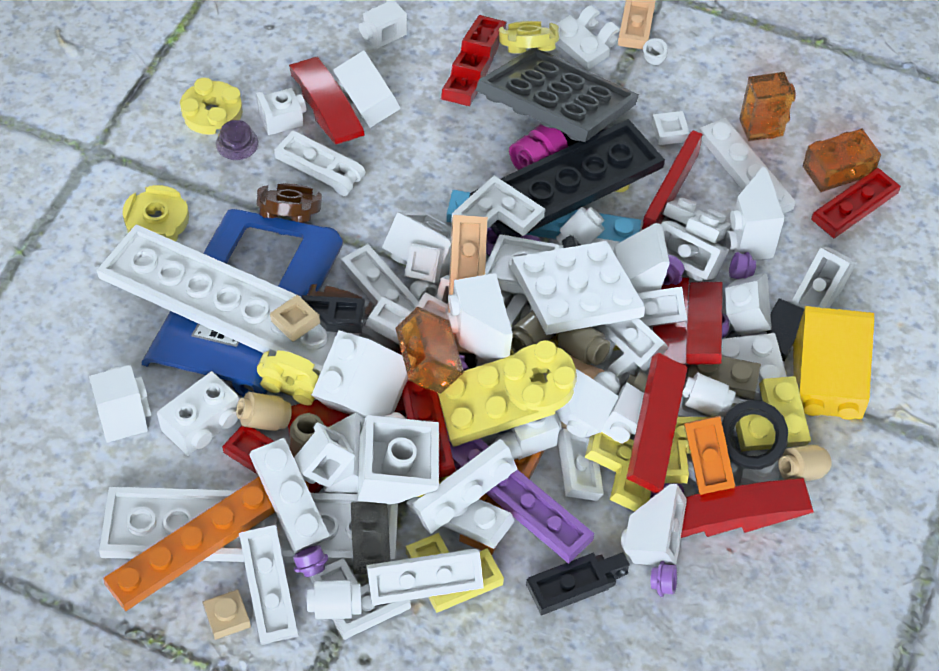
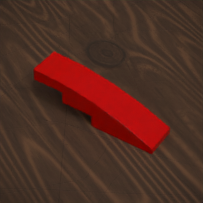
(473, 60)
(327, 100)
(746, 507)

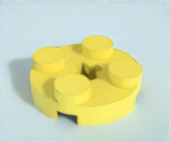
(529, 35)
(206, 93)
(157, 198)
(535, 359)
(289, 375)

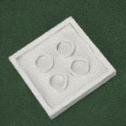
(577, 287)

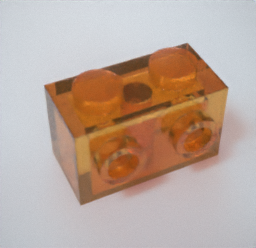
(767, 106)
(841, 159)
(429, 350)

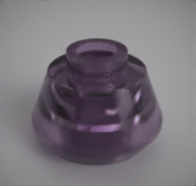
(236, 140)

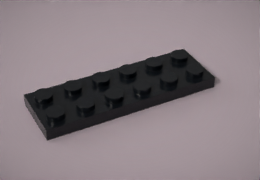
(584, 173)

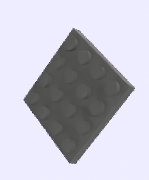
(557, 94)

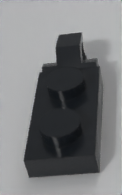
(575, 581)

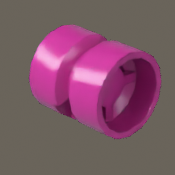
(536, 145)

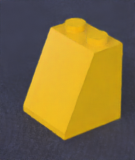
(834, 361)

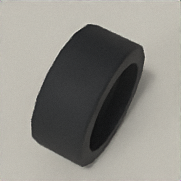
(779, 424)

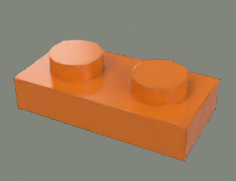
(709, 455)

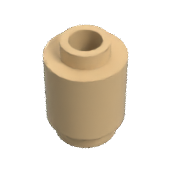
(263, 411)
(804, 462)

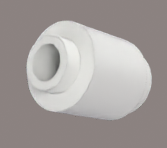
(583, 225)
(707, 395)
(334, 599)

